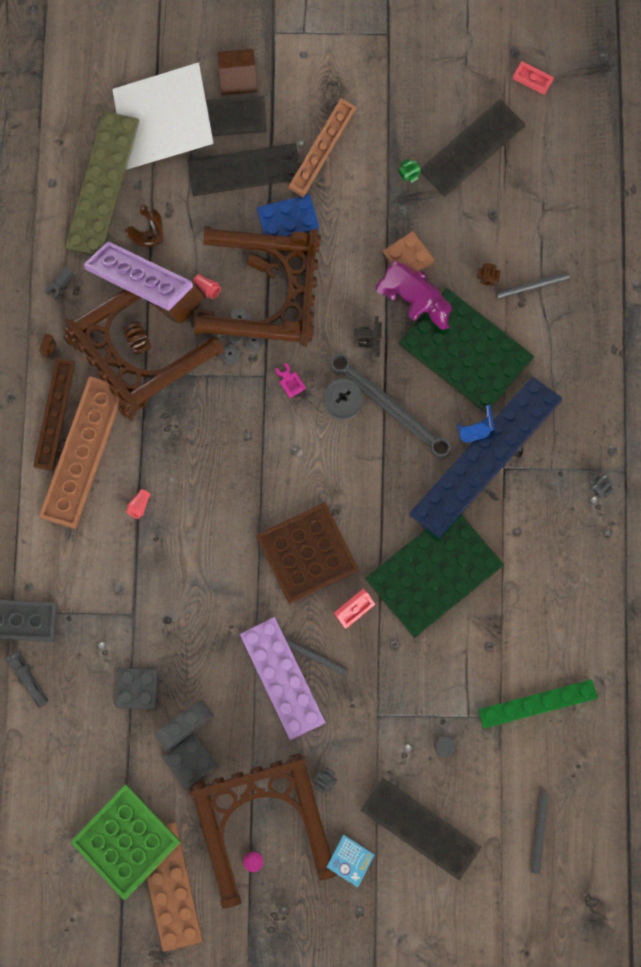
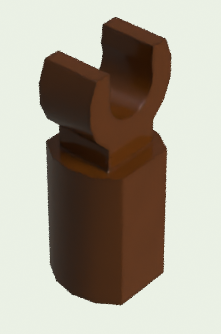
(262, 265)

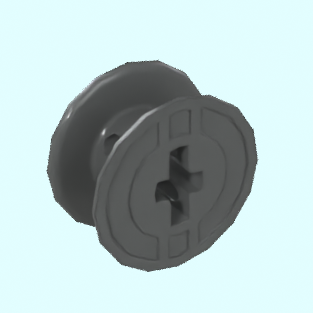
(345, 389)

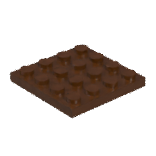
(307, 553)

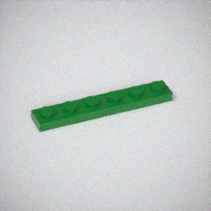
(537, 704)

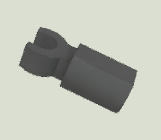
(60, 282)

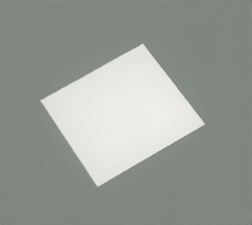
(169, 112)

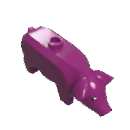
(417, 290)

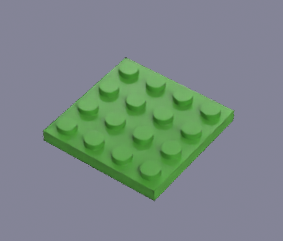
(125, 842)

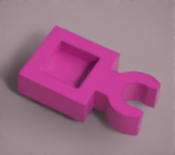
(291, 382)

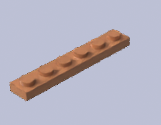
(322, 147)

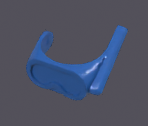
(478, 430)

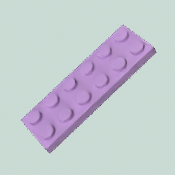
(138, 275)
(282, 678)

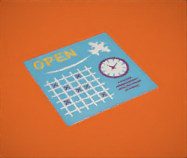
(350, 861)

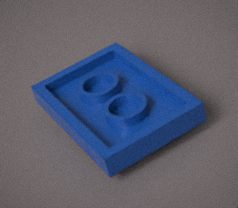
(288, 216)

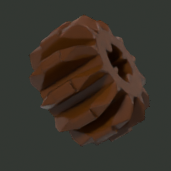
(137, 338)

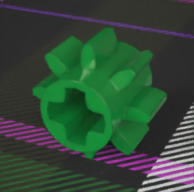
(409, 170)

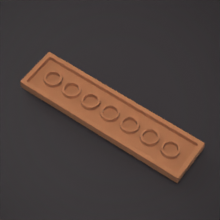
(81, 455)

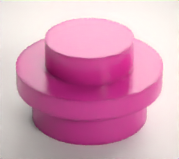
(253, 861)

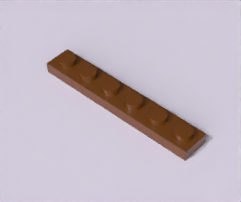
(54, 414)

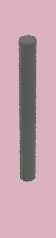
(532, 285)
(316, 657)
(540, 833)

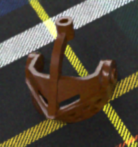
(156, 232)

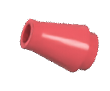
(208, 287)
(138, 504)

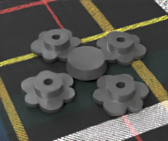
(250, 344)

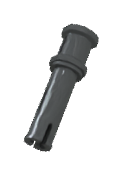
(22, 671)

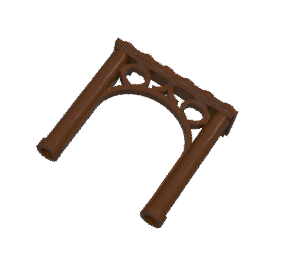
(297, 244)
(78, 335)
(214, 834)

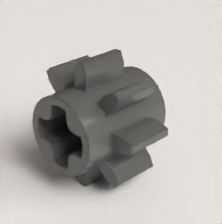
(601, 486)
(325, 780)

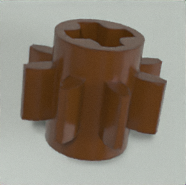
(488, 274)

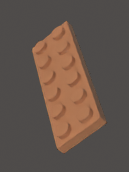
(174, 901)

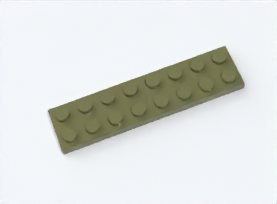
(102, 183)

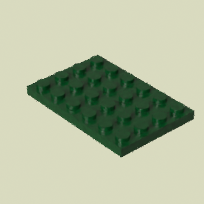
(470, 354)
(433, 574)

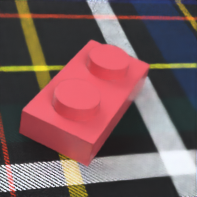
(533, 78)
(354, 608)

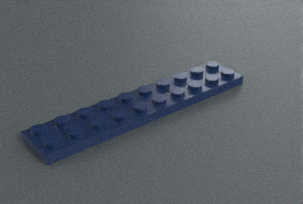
(485, 458)

